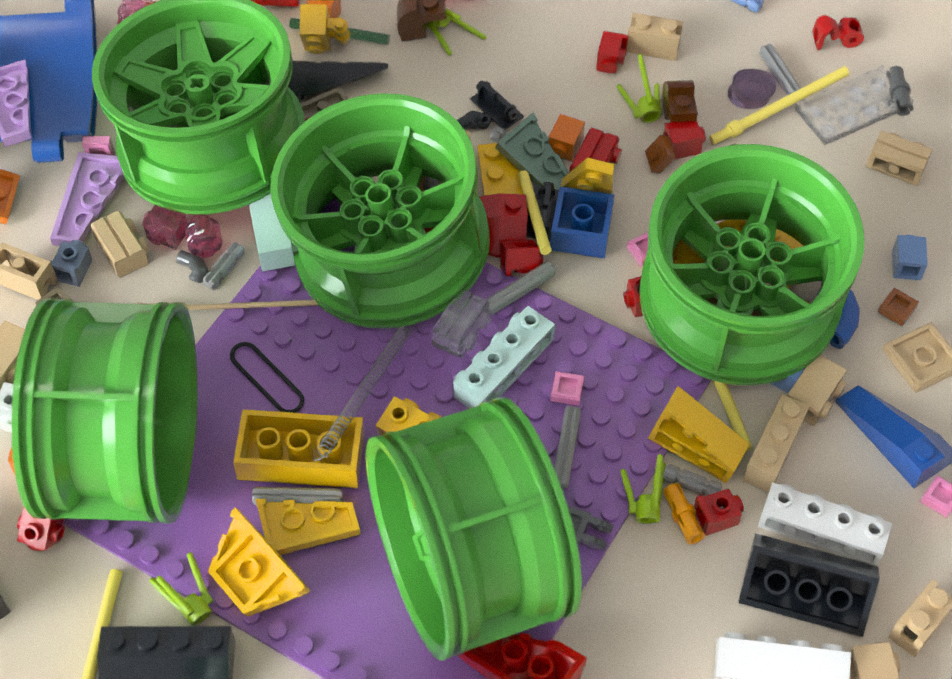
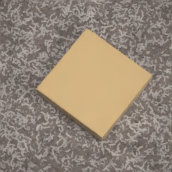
(921, 356)

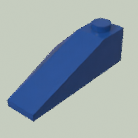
(905, 442)

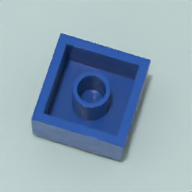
(582, 222)

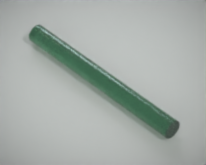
(354, 33)

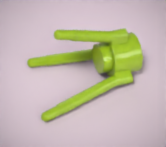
(451, 16)
(649, 107)
(648, 506)
(192, 607)

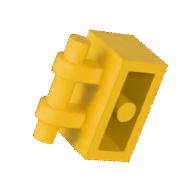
(319, 28)

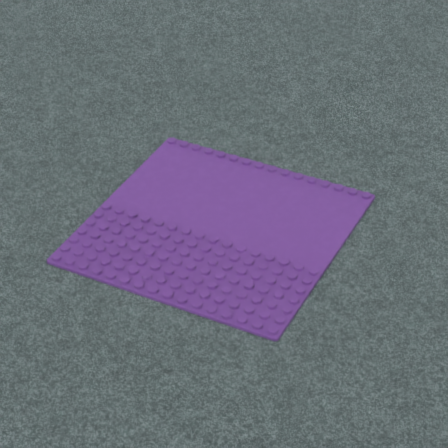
(354, 614)

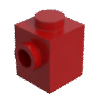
(685, 137)

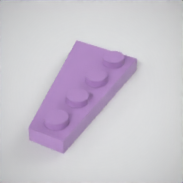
(14, 103)
(87, 194)

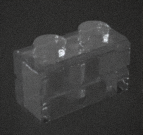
(460, 323)

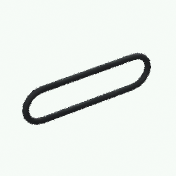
(260, 388)

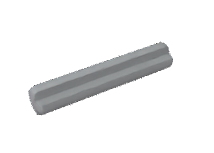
(779, 69)
(521, 287)
(567, 445)
(300, 495)

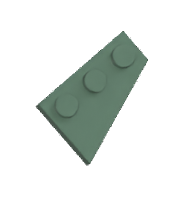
(530, 151)

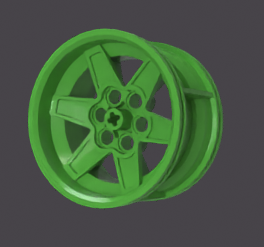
(198, 101)
(771, 192)
(396, 267)
(105, 410)
(474, 527)

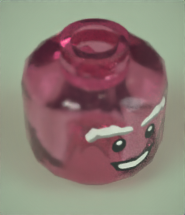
(203, 236)

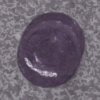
(751, 88)

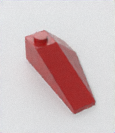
(505, 219)
(525, 659)

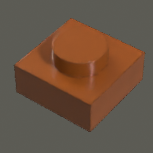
(660, 154)
(898, 306)

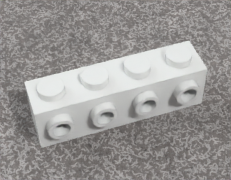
(825, 524)
(769, 660)

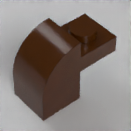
(414, 15)
(679, 101)

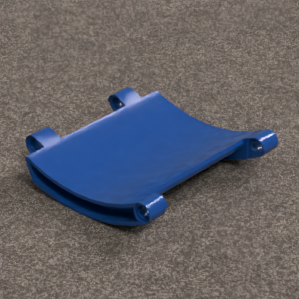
(60, 65)

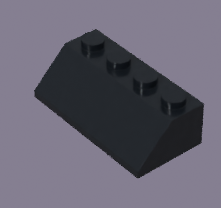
(809, 585)
(166, 652)

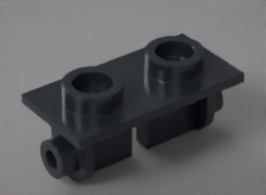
(495, 105)
(547, 200)

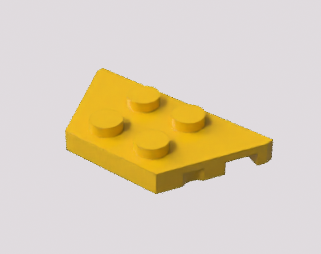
(252, 569)

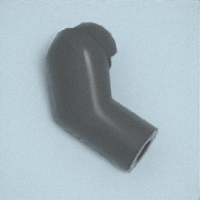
(195, 264)

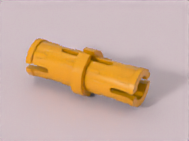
(683, 513)

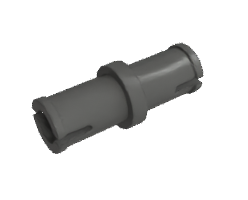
(899, 90)

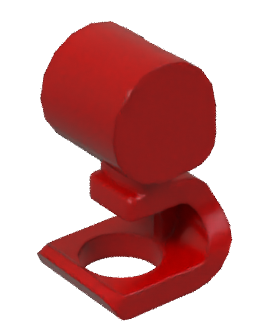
(847, 30)

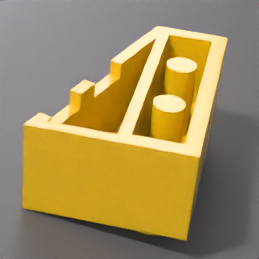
(698, 436)

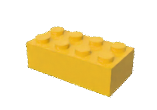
(283, 447)

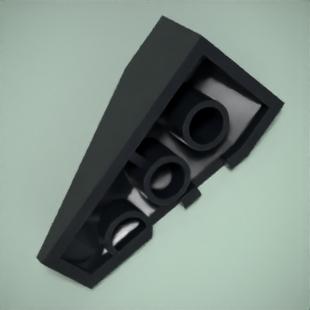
(315, 77)

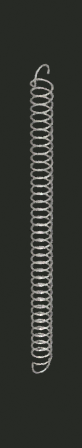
(385, 350)

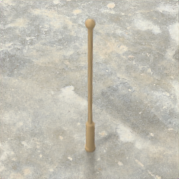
(247, 305)

